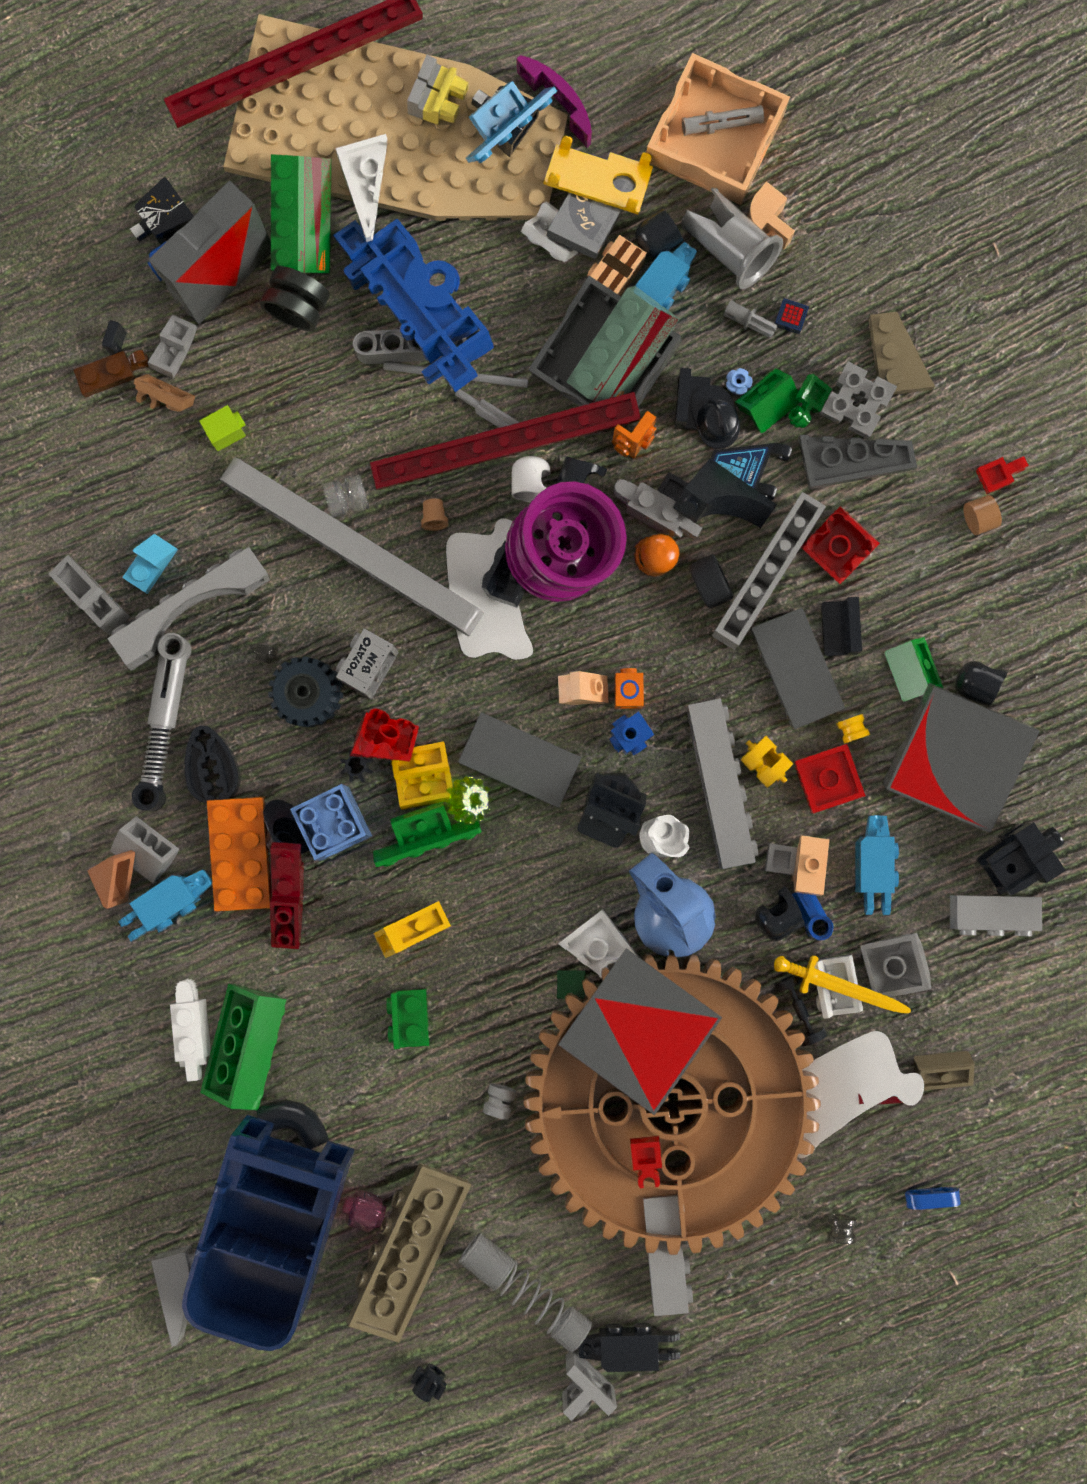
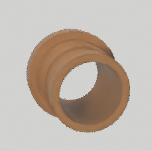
(434, 515)

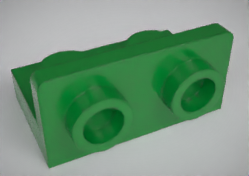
(409, 1018)

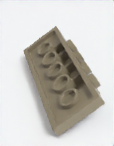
(406, 1252)

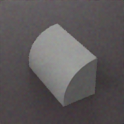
(151, 849)

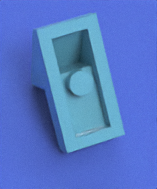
(151, 560)

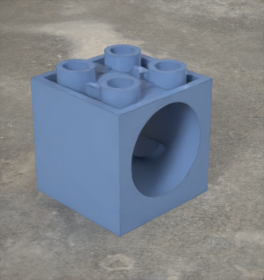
(331, 822)

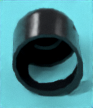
(658, 234)
(578, 470)
(979, 683)
(780, 919)

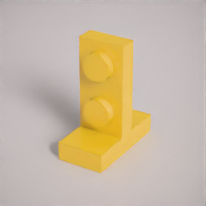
(411, 929)

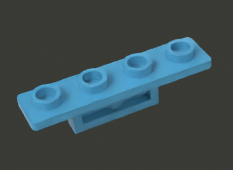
(502, 115)

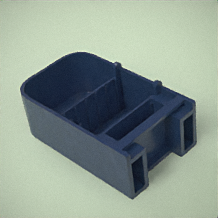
(263, 1236)

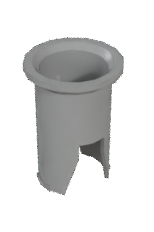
(739, 242)

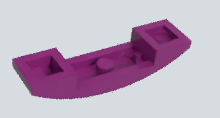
(539, 74)

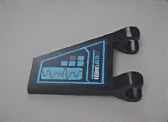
(750, 462)

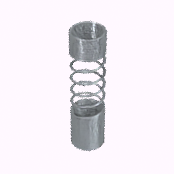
(494, 1266)

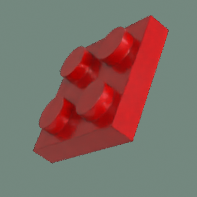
(829, 778)

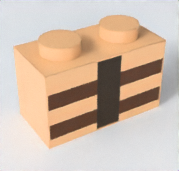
(619, 265)

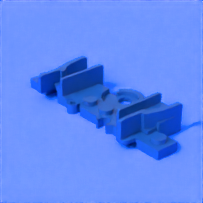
(425, 311)

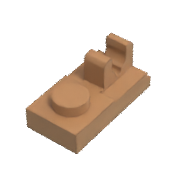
(162, 392)

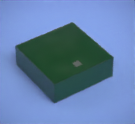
(570, 982)

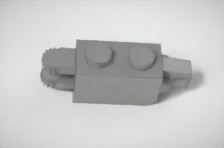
(654, 510)

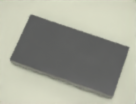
(797, 668)
(519, 760)

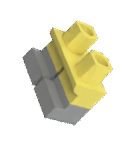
(432, 91)

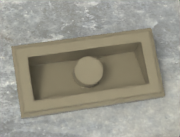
(945, 1070)

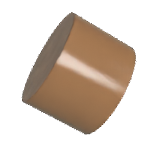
(982, 515)

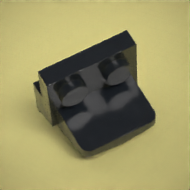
(612, 809)

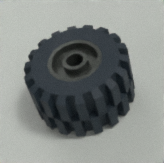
(305, 692)

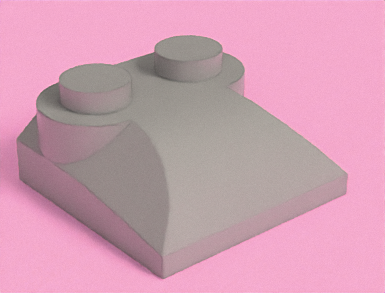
(897, 965)

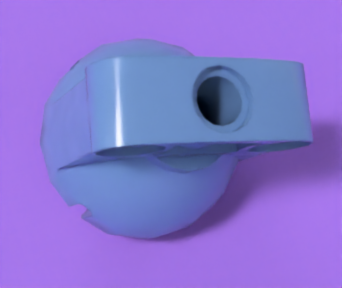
(671, 910)

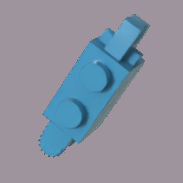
(668, 275)
(876, 864)
(165, 901)

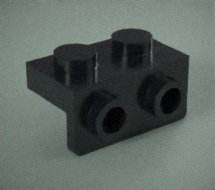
(500, 583)

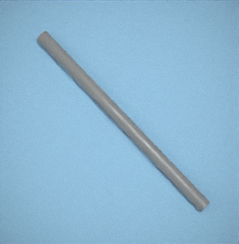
(480, 378)

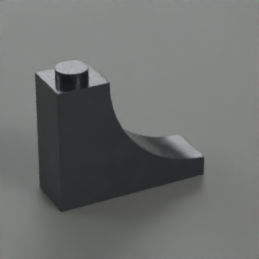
(721, 492)

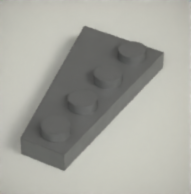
(840, 461)

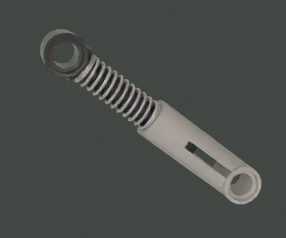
(162, 718)

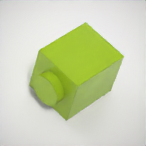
(223, 427)

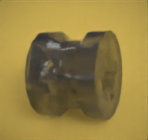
(842, 1229)

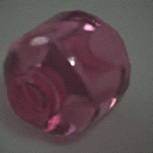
(364, 1211)

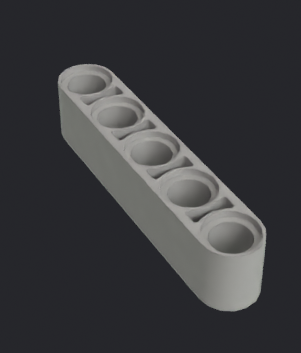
(381, 339)

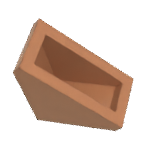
(113, 878)

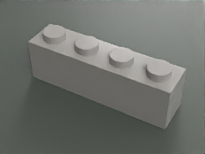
(667, 1271)

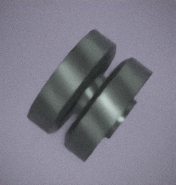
(294, 298)

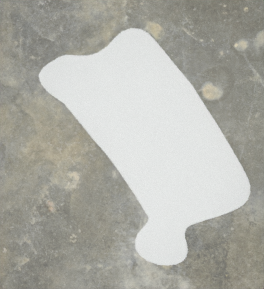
(501, 625)
(856, 1067)

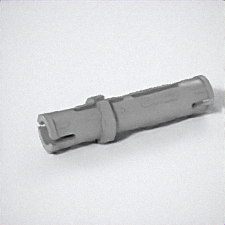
(753, 116)

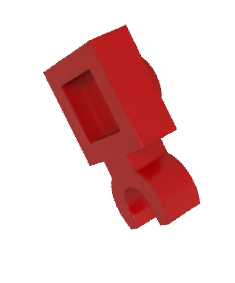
(646, 1158)

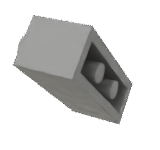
(995, 914)

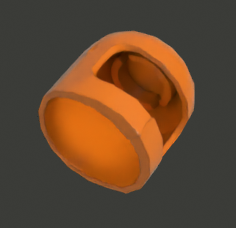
(658, 554)

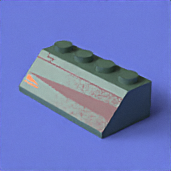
(623, 347)

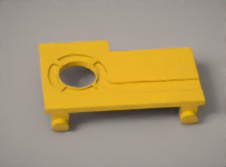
(594, 176)

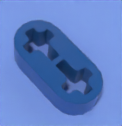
(932, 1198)

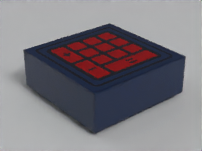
(791, 316)

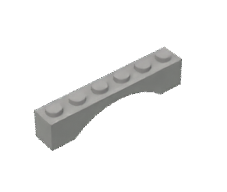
(140, 638)

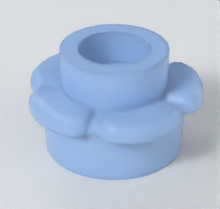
(738, 388)

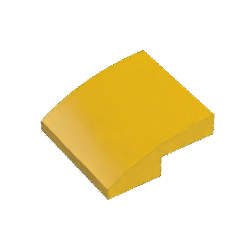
(424, 777)

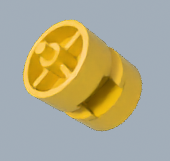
(766, 761)

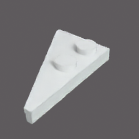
(363, 172)

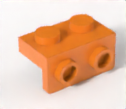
(641, 437)

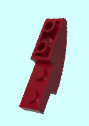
(287, 895)

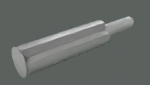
(487, 410)

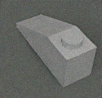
(171, 1276)

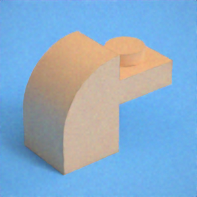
(765, 210)

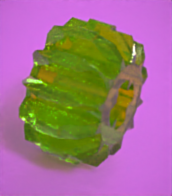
(468, 800)

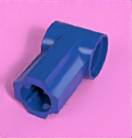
(811, 911)

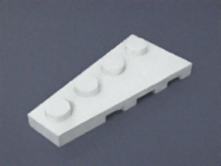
(597, 943)

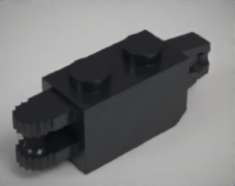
(629, 1347)

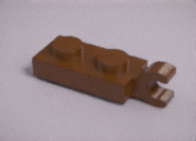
(109, 372)

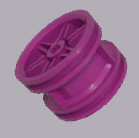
(603, 534)

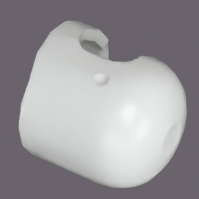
(527, 477)

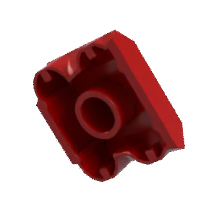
(840, 545)
(384, 737)

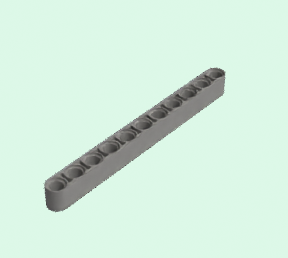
(352, 546)

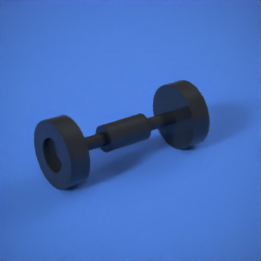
(812, 1035)

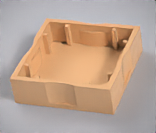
(728, 156)

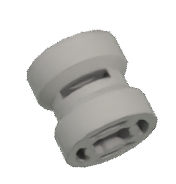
(499, 1101)

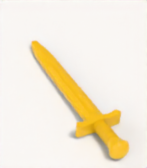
(836, 984)

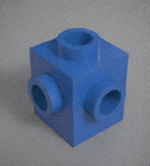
(634, 724)

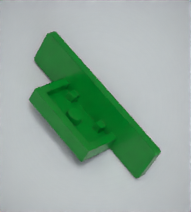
(421, 832)

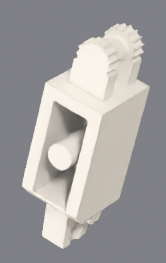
(190, 1029)

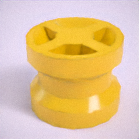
(853, 728)

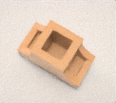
(583, 688)
(810, 866)

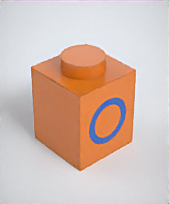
(629, 689)

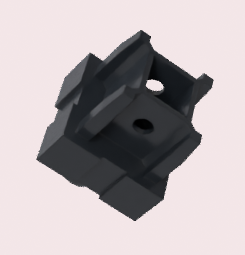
(1026, 855)

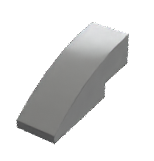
(88, 595)

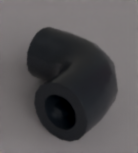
(296, 1117)

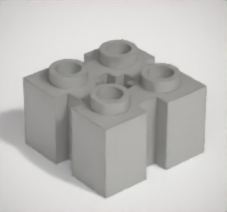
(875, 396)

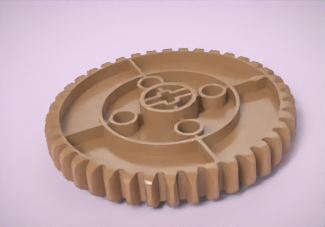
(733, 1152)

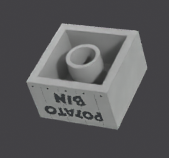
(366, 663)

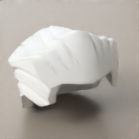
(665, 836)

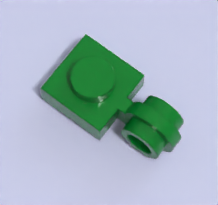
(813, 397)

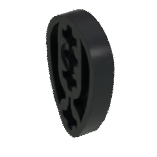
(198, 755)

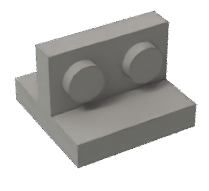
(586, 1386)

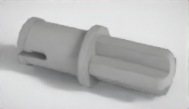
(749, 319)

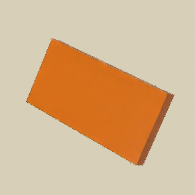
(239, 854)

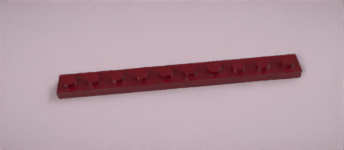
(291, 60)
(505, 441)

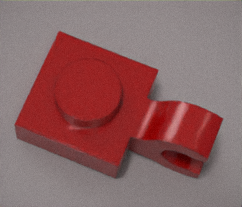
(999, 474)

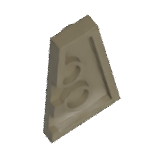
(896, 355)

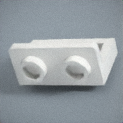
(537, 229)
(831, 1002)

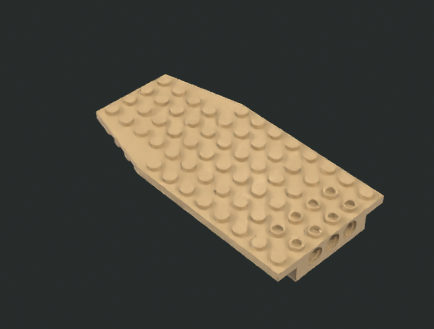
(367, 97)

